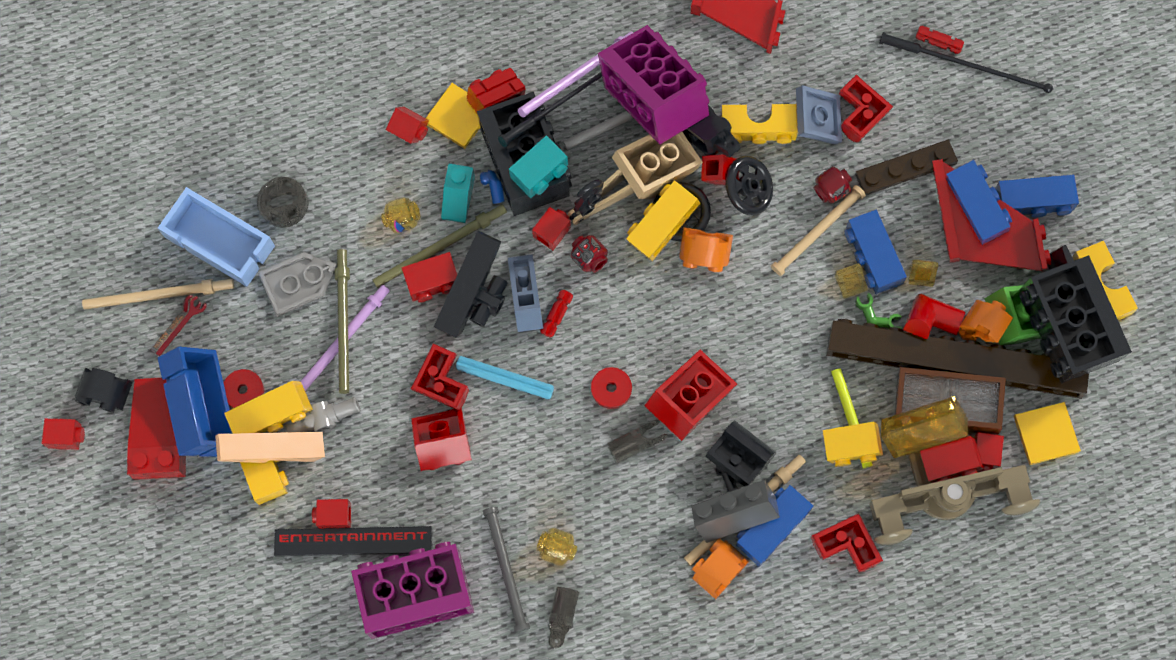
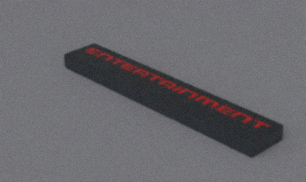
(351, 541)

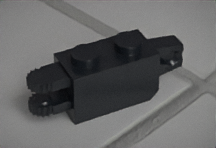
(713, 135)

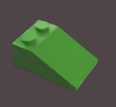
(1020, 328)

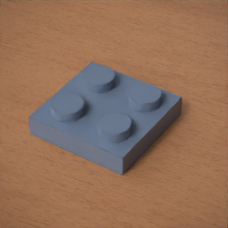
(818, 115)

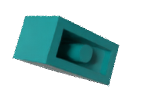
(457, 193)

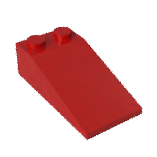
(151, 438)

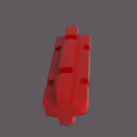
(939, 39)
(556, 313)

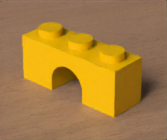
(779, 127)
(1121, 298)

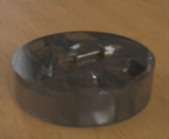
(285, 212)

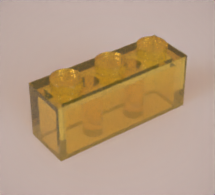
(924, 427)

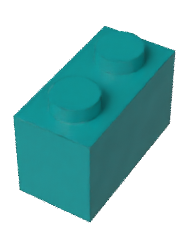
(539, 167)

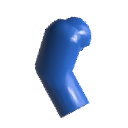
(495, 185)

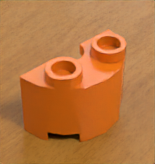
(705, 249)
(985, 321)
(719, 568)

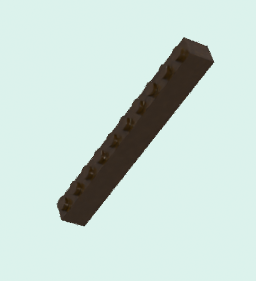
(906, 350)

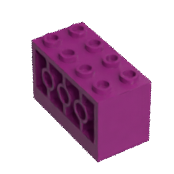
(654, 84)
(414, 608)

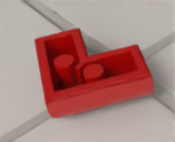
(869, 108)
(931, 312)
(433, 379)
(848, 535)

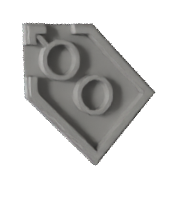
(296, 281)

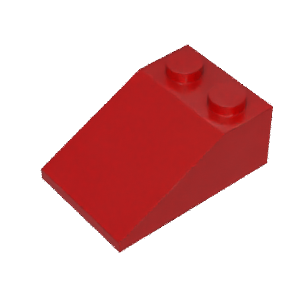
(690, 394)

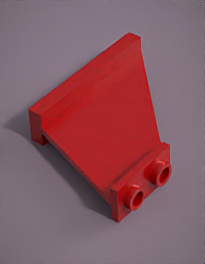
(749, 18)
(1017, 248)

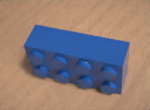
(195, 399)

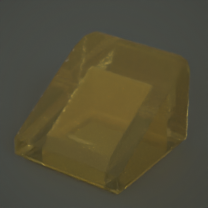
(922, 273)
(851, 280)

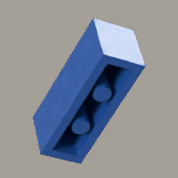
(1040, 195)
(979, 201)
(875, 252)
(763, 539)

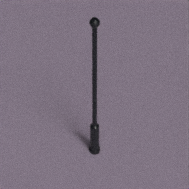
(916, 48)
(530, 122)

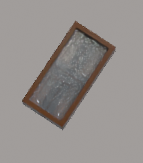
(977, 394)

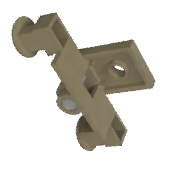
(949, 497)

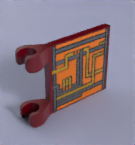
(187, 312)

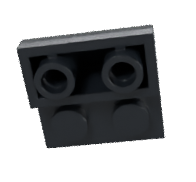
(740, 454)

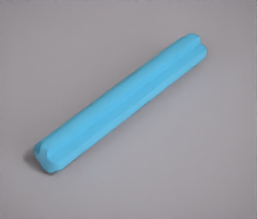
(504, 377)

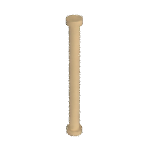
(821, 227)

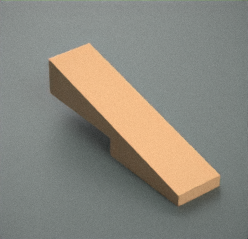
(270, 446)

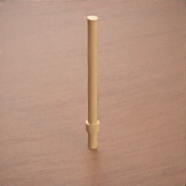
(206, 287)
(781, 476)

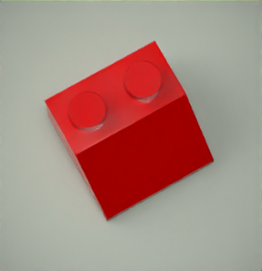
(441, 439)

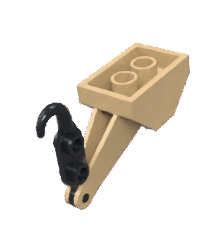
(646, 169)

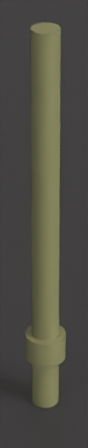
(482, 221)
(342, 275)

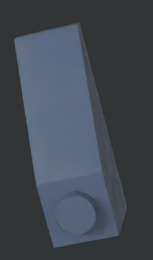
(525, 293)

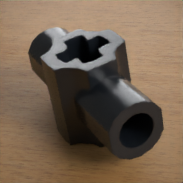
(489, 301)

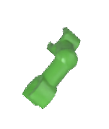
(871, 317)

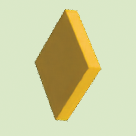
(454, 117)
(1047, 433)

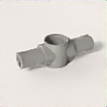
(323, 416)

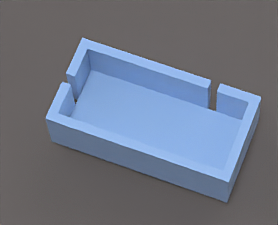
(216, 236)

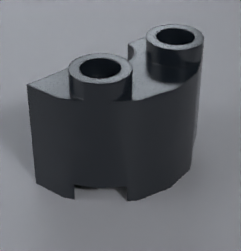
(103, 388)

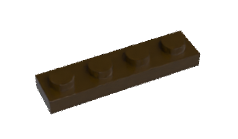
(904, 167)

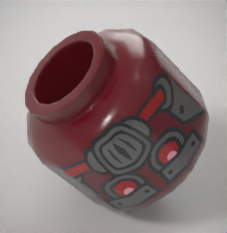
(832, 185)
(589, 253)

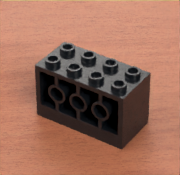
(498, 121)
(1074, 319)

